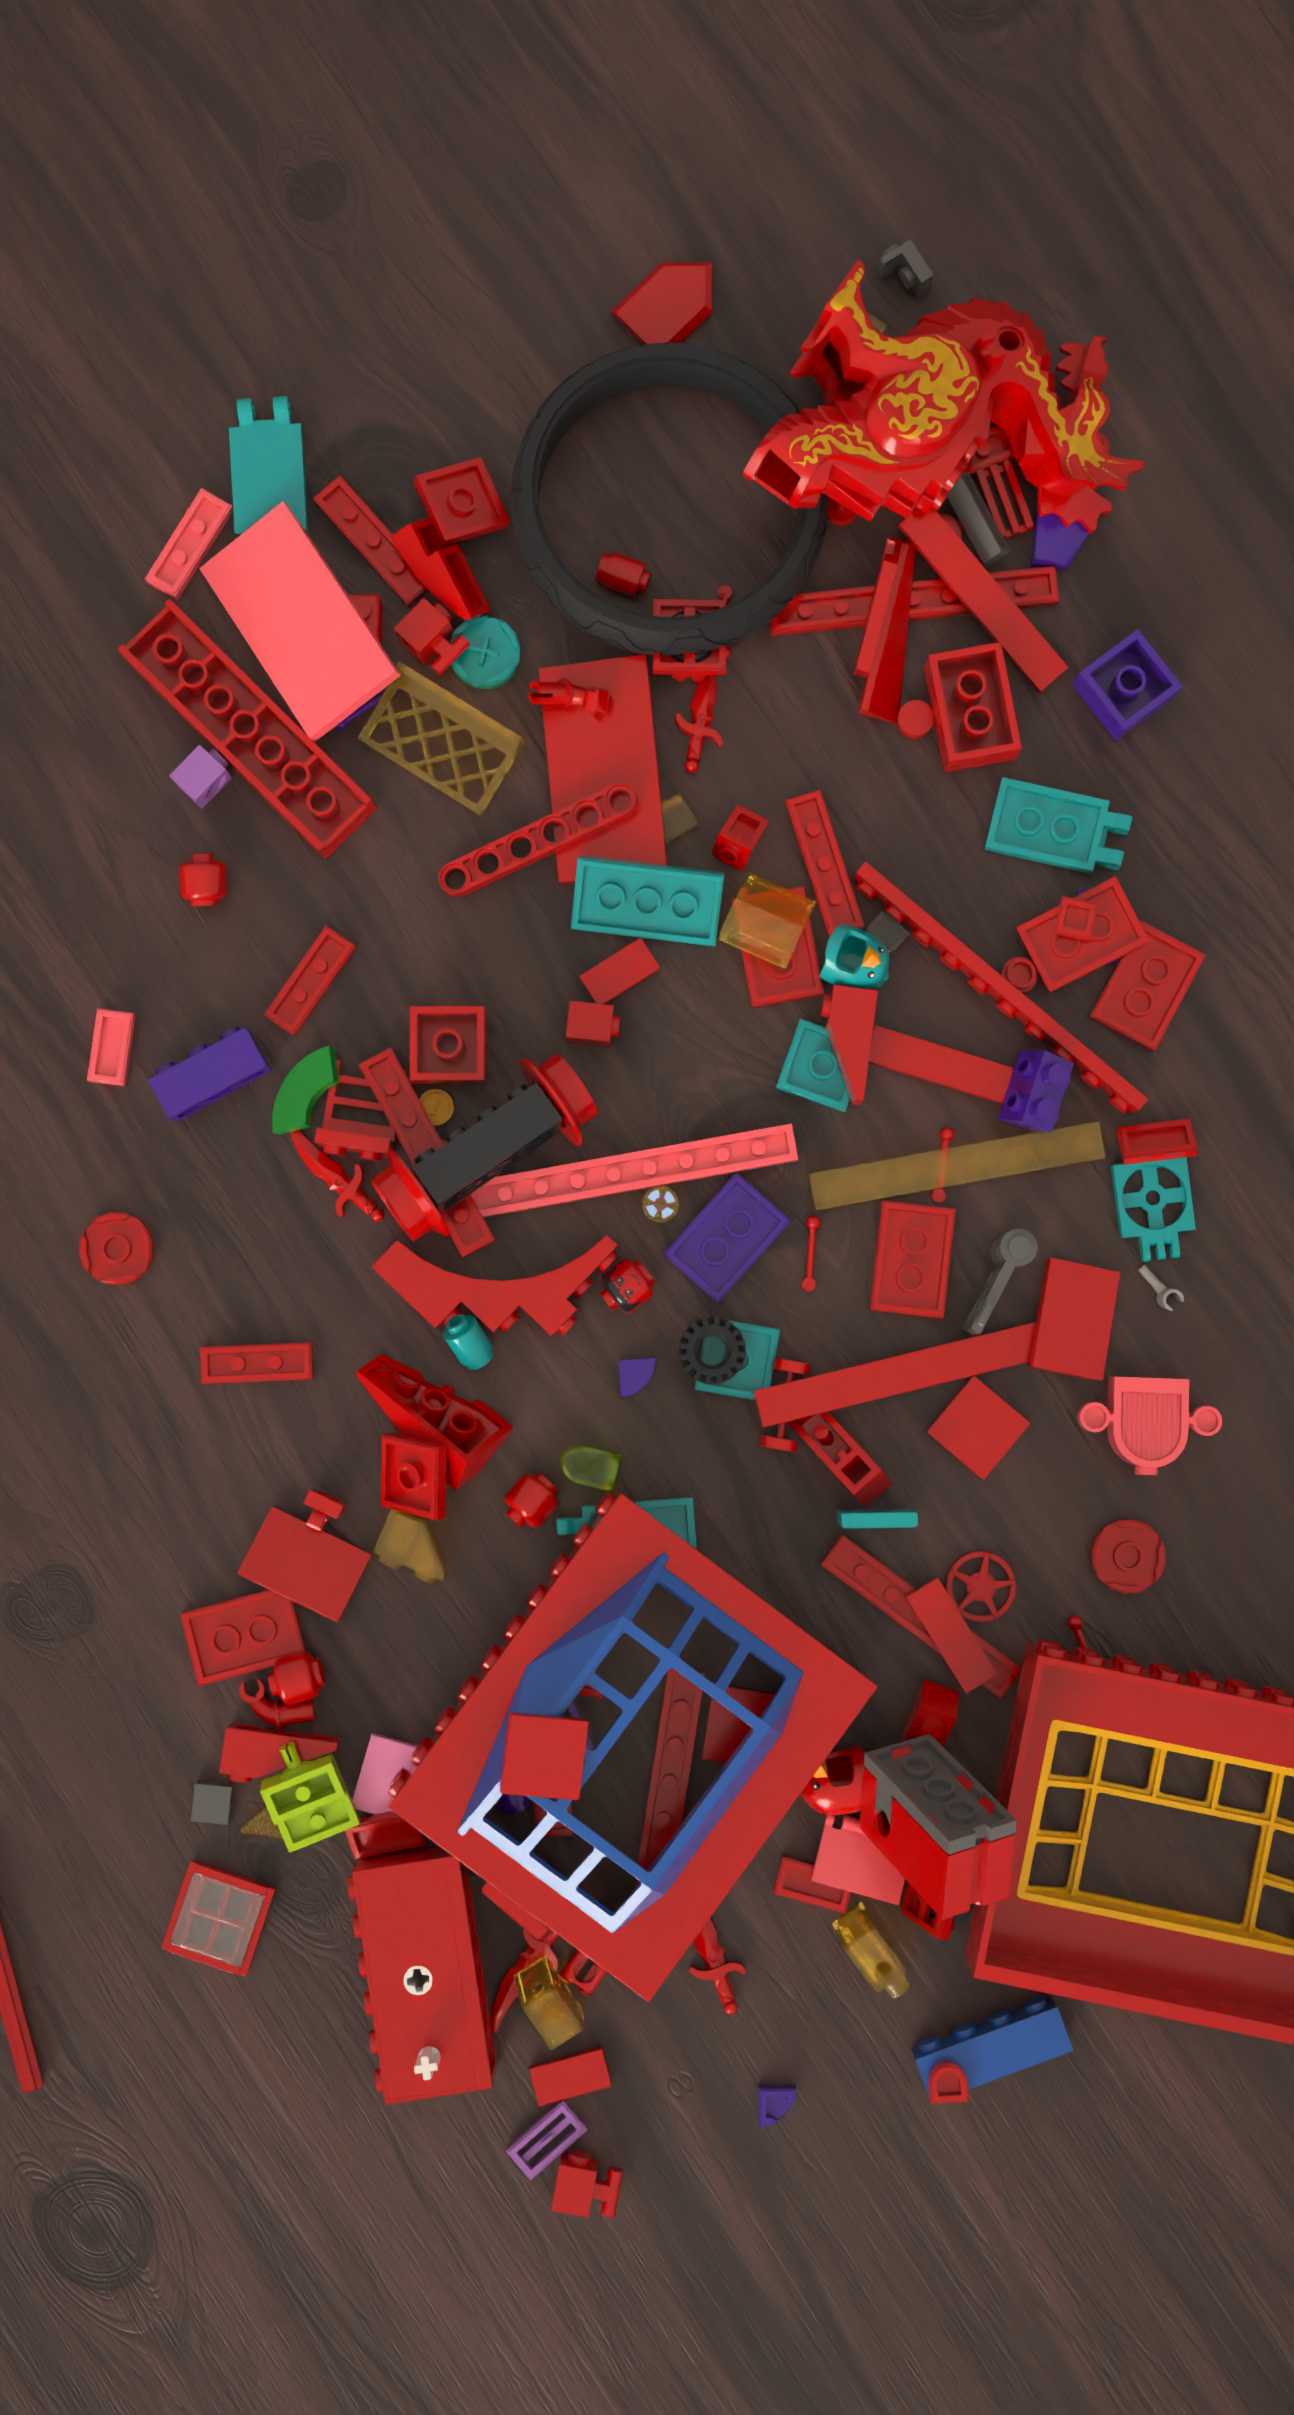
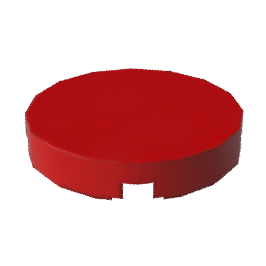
(116, 1248)
(1127, 1556)

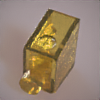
(871, 1951)
(552, 2009)

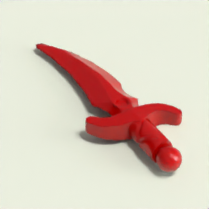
(698, 729)
(333, 1175)
(717, 1969)
(508, 1990)

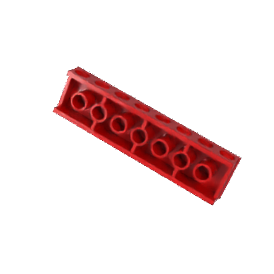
(248, 729)

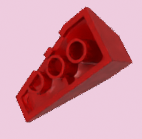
(436, 1415)

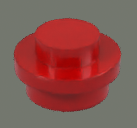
(1020, 973)

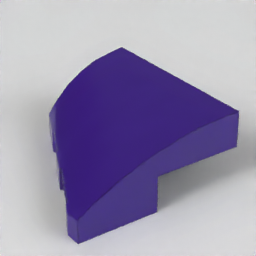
(1055, 543)

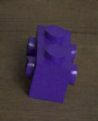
(1036, 1090)

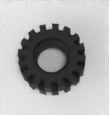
(712, 1373)

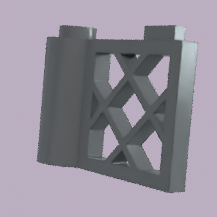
(1008, 1252)

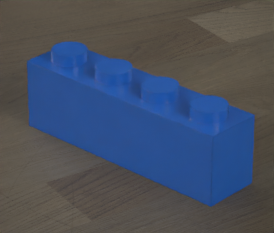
(999, 2045)

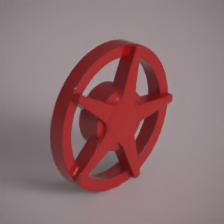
(981, 1586)

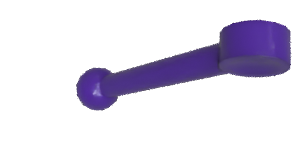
(371, 703)

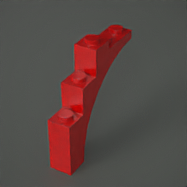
(544, 1297)

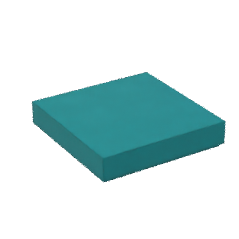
(813, 1069)
(757, 1366)
(877, 1518)

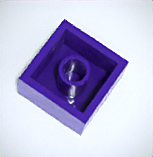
(1127, 685)

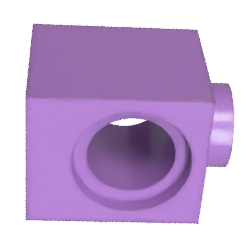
(201, 775)

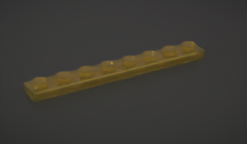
(956, 1165)

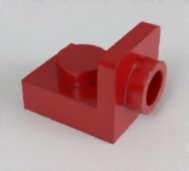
(739, 837)

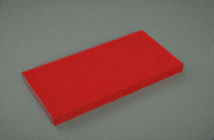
(604, 749)

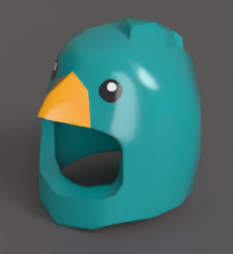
(855, 959)

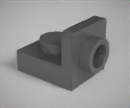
(912, 267)

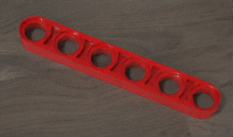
(536, 835)

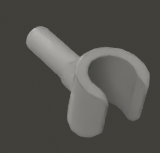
(1161, 1290)

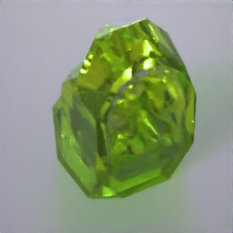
(590, 1466)

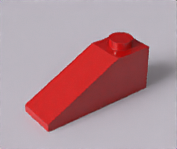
(850, 1030)
(842, 1456)
(255, 1752)

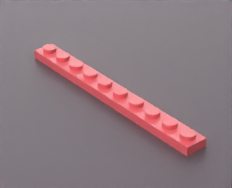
(636, 1170)

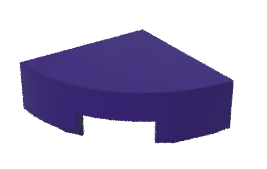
(635, 1375)
(774, 2102)

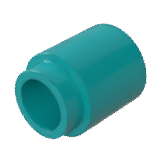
(468, 1341)

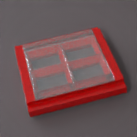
(218, 1918)

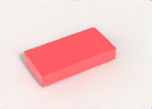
(111, 1047)

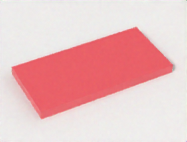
(299, 621)

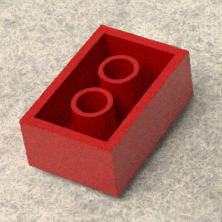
(972, 707)

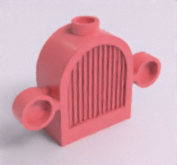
(1148, 1420)

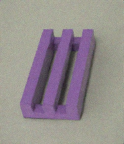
(570, 2117)

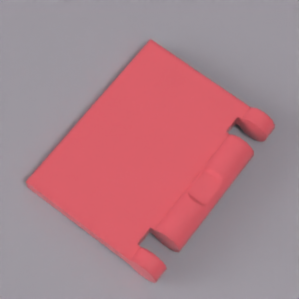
(854, 1863)

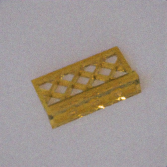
(459, 712)

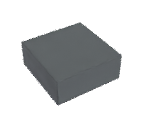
(212, 1802)

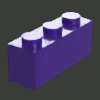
(209, 1073)

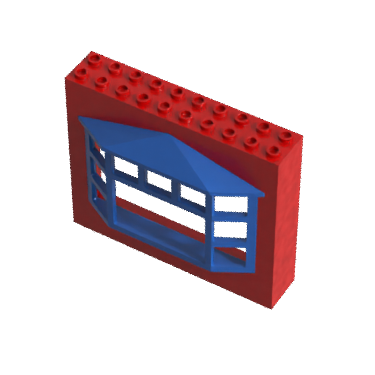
(542, 1671)

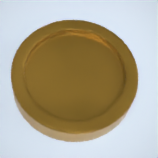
(438, 1106)

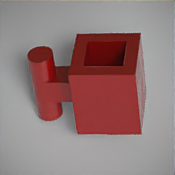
(427, 633)
(578, 2185)

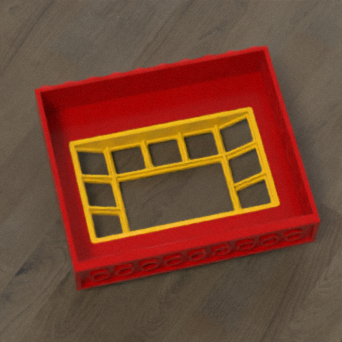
(1116, 1947)

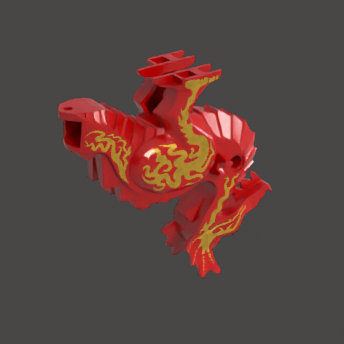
(920, 404)

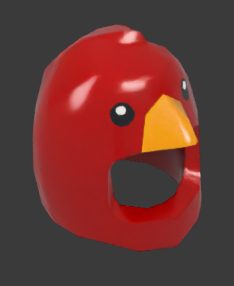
(837, 1783)

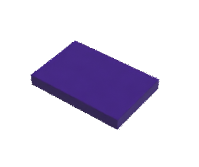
(727, 1237)

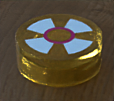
(660, 1204)

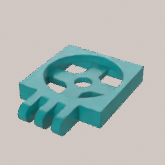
(1156, 1233)

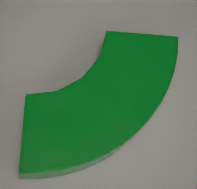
(302, 1089)

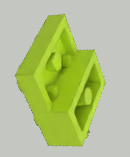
(308, 1799)

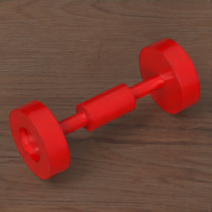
(779, 1442)

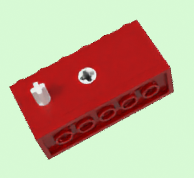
(422, 1975)

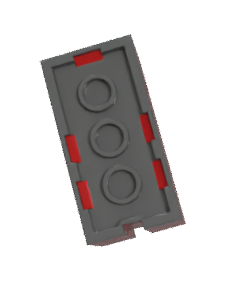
(937, 1825)

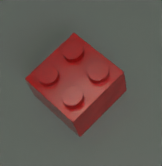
(448, 1045)

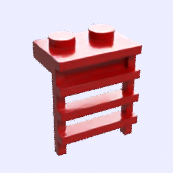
(344, 1135)

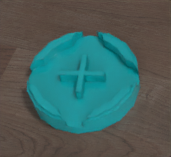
(491, 654)

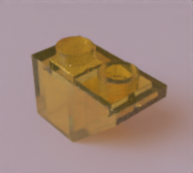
(412, 1544)

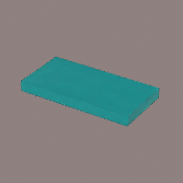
(647, 900)

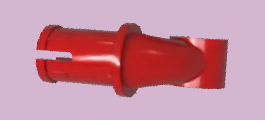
(567, 694)
(277, 1714)

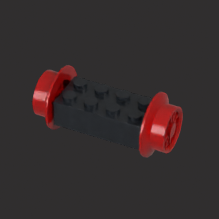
(488, 1148)

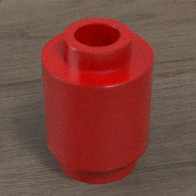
(623, 574)

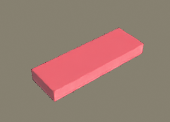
(189, 544)

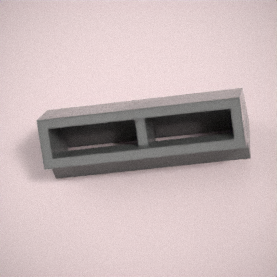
(977, 523)

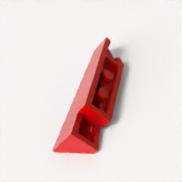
(885, 633)

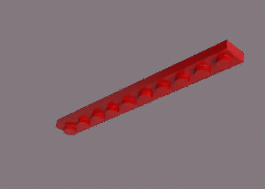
(1010, 999)

